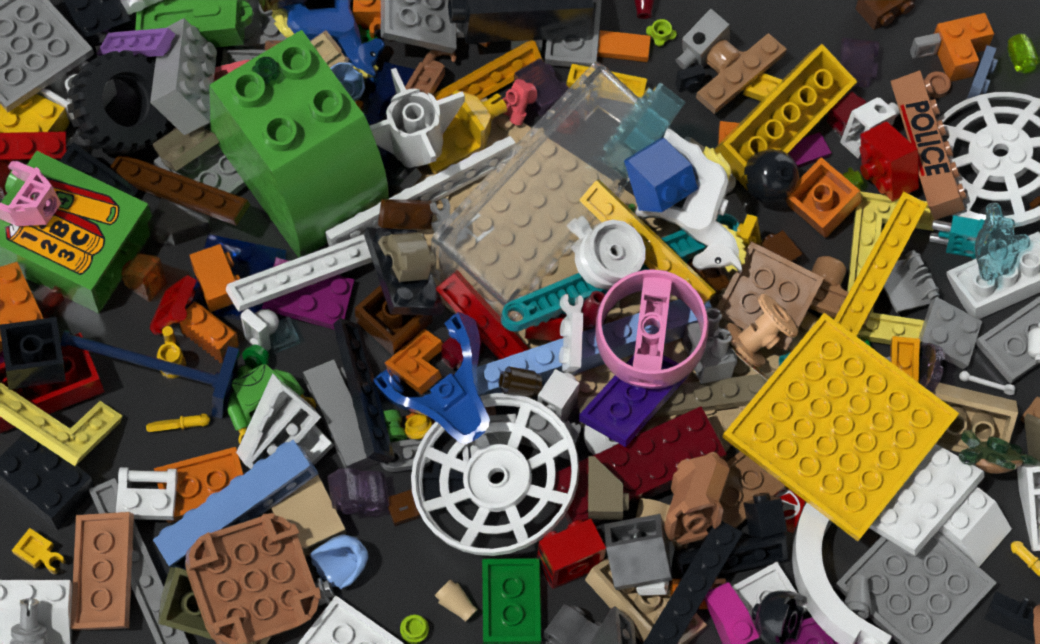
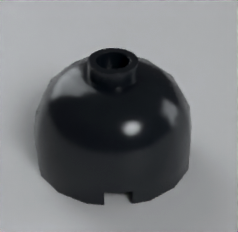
(771, 175)
(778, 616)

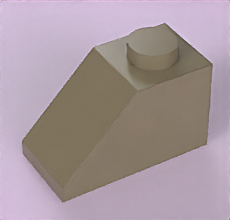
(605, 493)

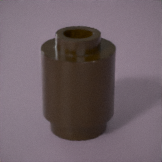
(520, 382)

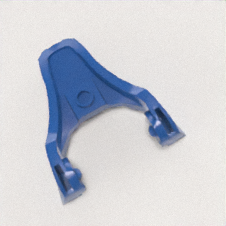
(456, 398)

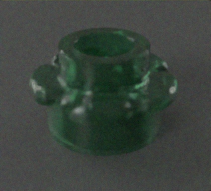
(267, 63)

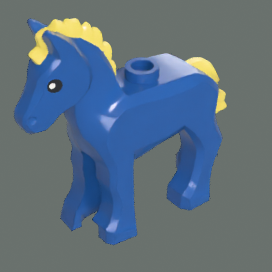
(340, 25)

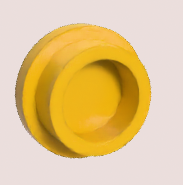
(417, 426)

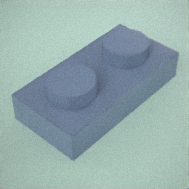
(987, 65)

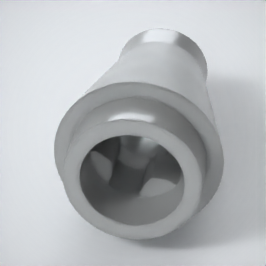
(858, 596)

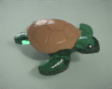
(993, 455)

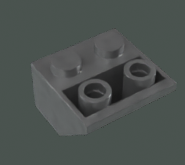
(638, 552)

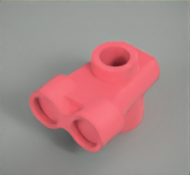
(517, 100)

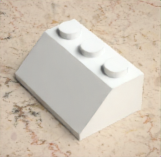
(53, 607)

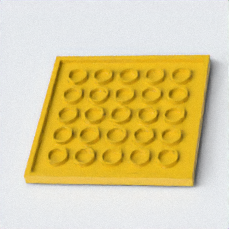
(840, 426)

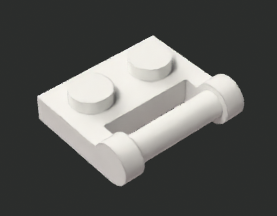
(147, 503)

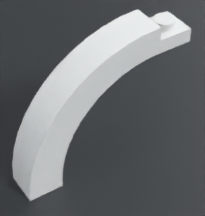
(816, 590)

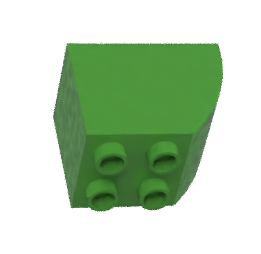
(298, 143)

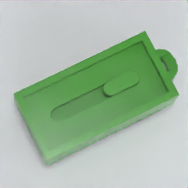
(217, 20)

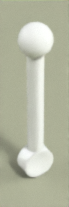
(1008, 389)

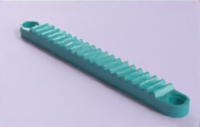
(545, 302)

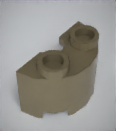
(409, 255)

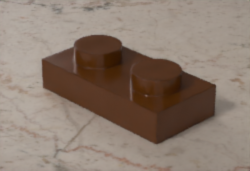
(405, 214)

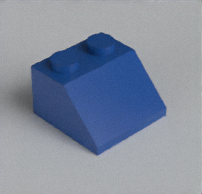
(660, 176)

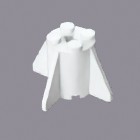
(415, 124)

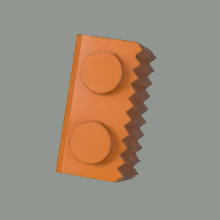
(208, 331)

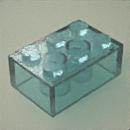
(644, 125)

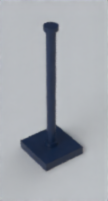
(220, 381)

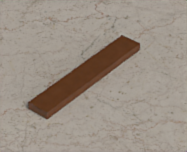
(181, 189)

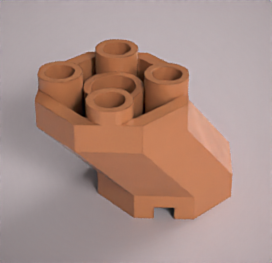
(696, 498)

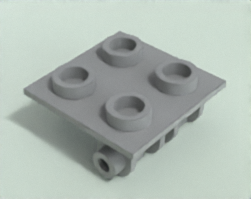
(909, 284)

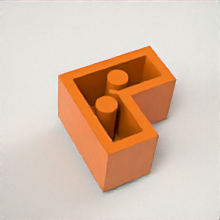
(961, 42)

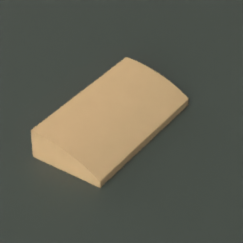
(640, 608)

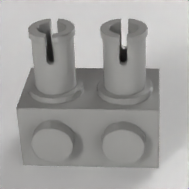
(718, 358)

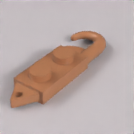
(429, 72)

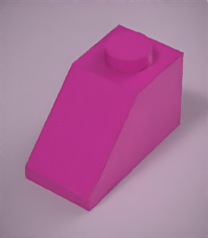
(730, 615)

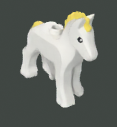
(702, 208)

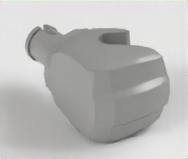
(28, 630)

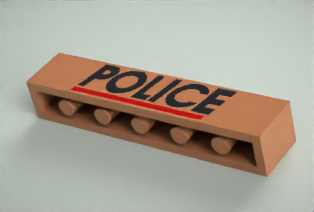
(926, 133)

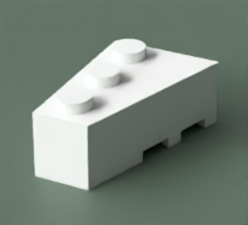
(277, 420)

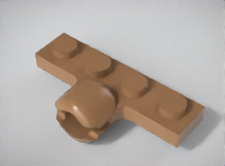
(737, 69)
(830, 295)

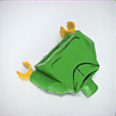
(249, 390)

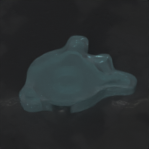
(997, 244)

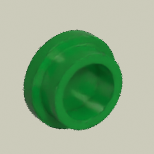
(255, 356)

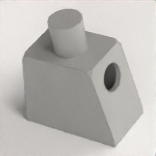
(701, 38)

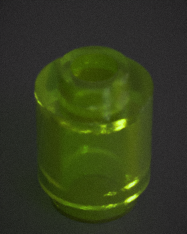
(1022, 53)

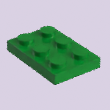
(511, 601)

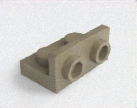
(180, 149)

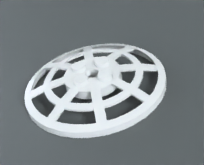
(993, 167)
(483, 465)

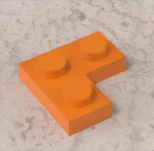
(412, 362)

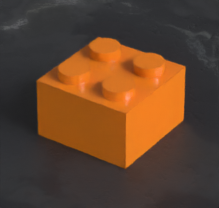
(824, 197)

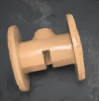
(762, 333)

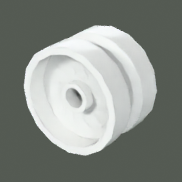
(609, 253)

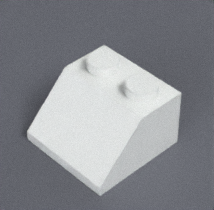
(976, 526)

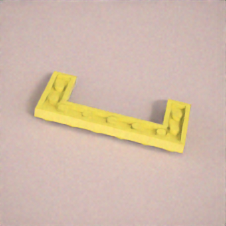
(866, 230)
(66, 442)

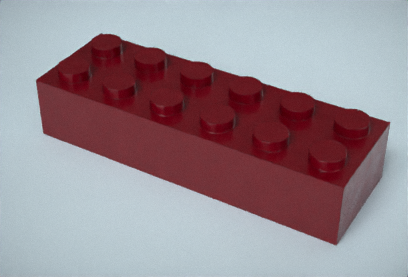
(646, 462)

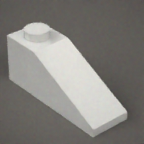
(1030, 498)

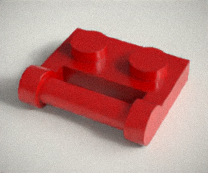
(173, 304)

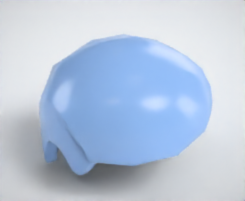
(350, 79)

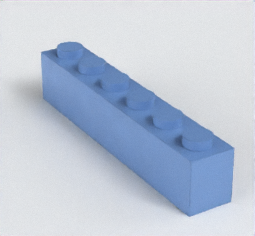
(240, 501)

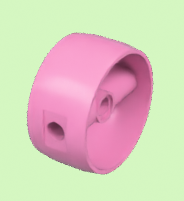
(648, 355)

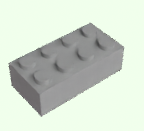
(184, 78)

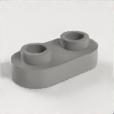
(406, 452)

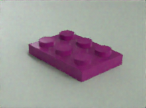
(317, 303)

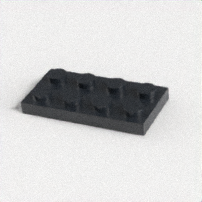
(404, 297)

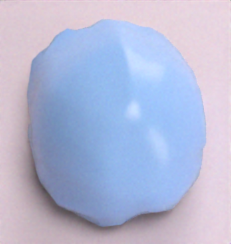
(340, 560)

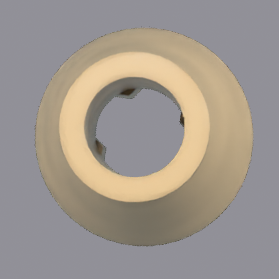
(454, 599)

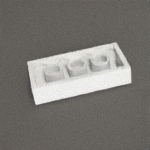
(987, 297)

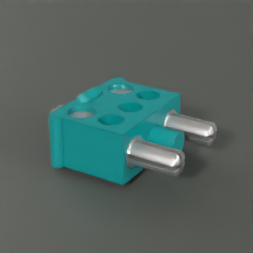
(958, 235)

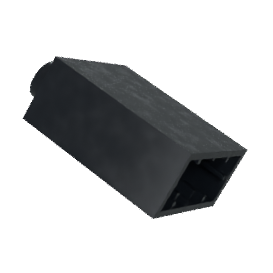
(521, 19)

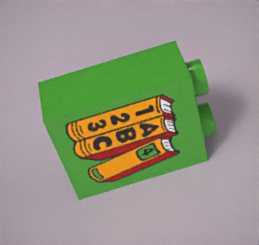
(84, 240)

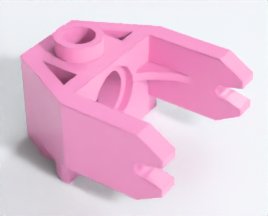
(22, 209)

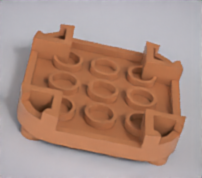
(251, 580)

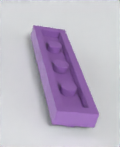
(147, 42)

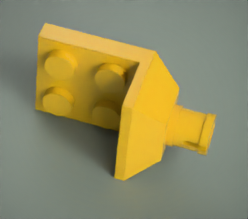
(468, 130)

